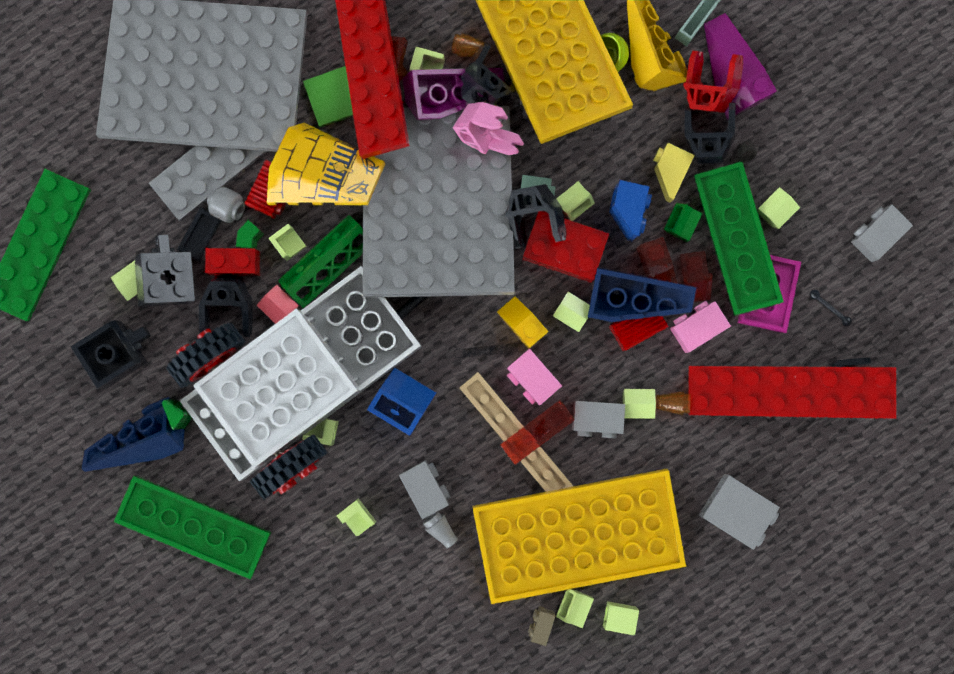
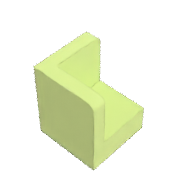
(426, 59)
(287, 242)
(324, 432)
(357, 517)
(620, 618)

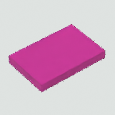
(777, 316)

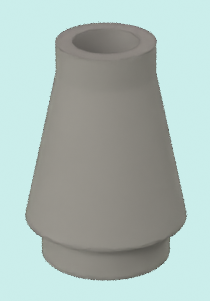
(440, 529)

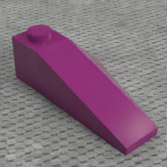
(723, 42)
(436, 92)

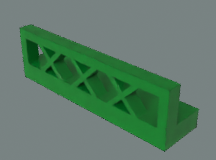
(322, 257)

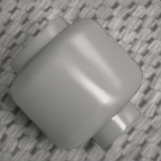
(226, 204)

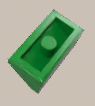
(176, 414)

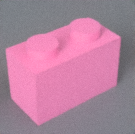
(700, 326)
(533, 378)

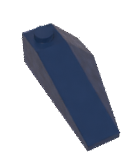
(632, 296)
(136, 442)

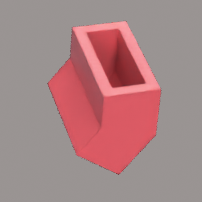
(277, 304)

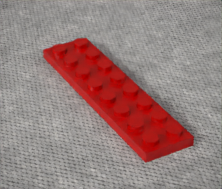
(372, 77)
(793, 391)

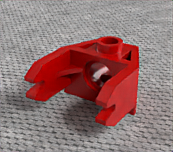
(712, 97)

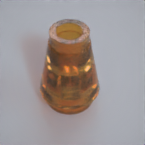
(465, 45)
(674, 402)

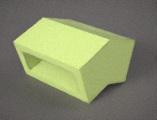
(575, 201)
(778, 208)
(126, 281)
(572, 311)
(639, 403)
(575, 607)

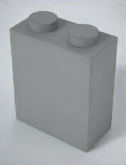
(740, 511)

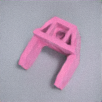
(481, 129)

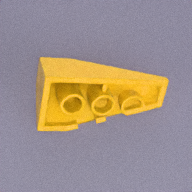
(651, 56)

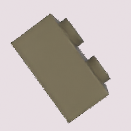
(542, 625)

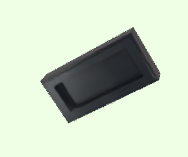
(199, 234)

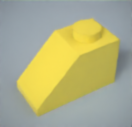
(671, 169)

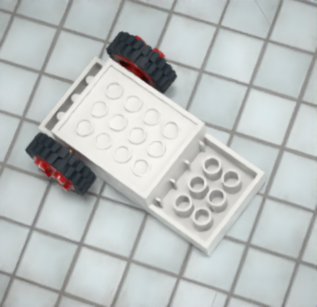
(288, 380)

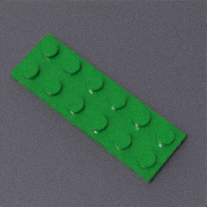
(738, 239)
(39, 242)
(192, 527)

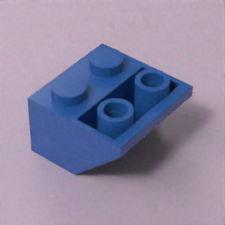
(628, 206)
(401, 401)

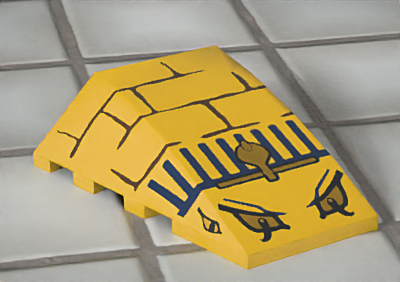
(320, 170)

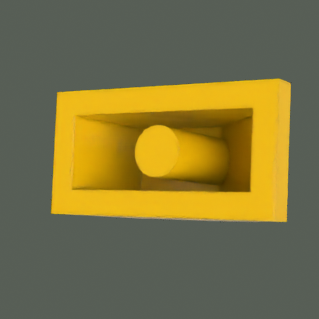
(522, 322)

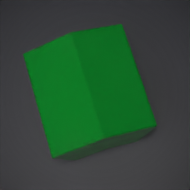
(682, 221)
(248, 236)

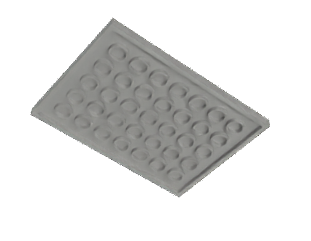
(202, 73)
(439, 217)

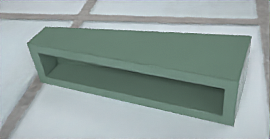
(696, 21)

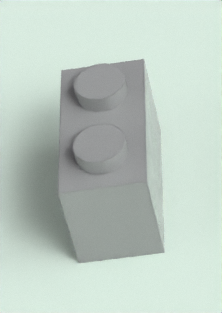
(881, 233)
(598, 417)
(424, 488)

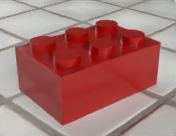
(575, 256)

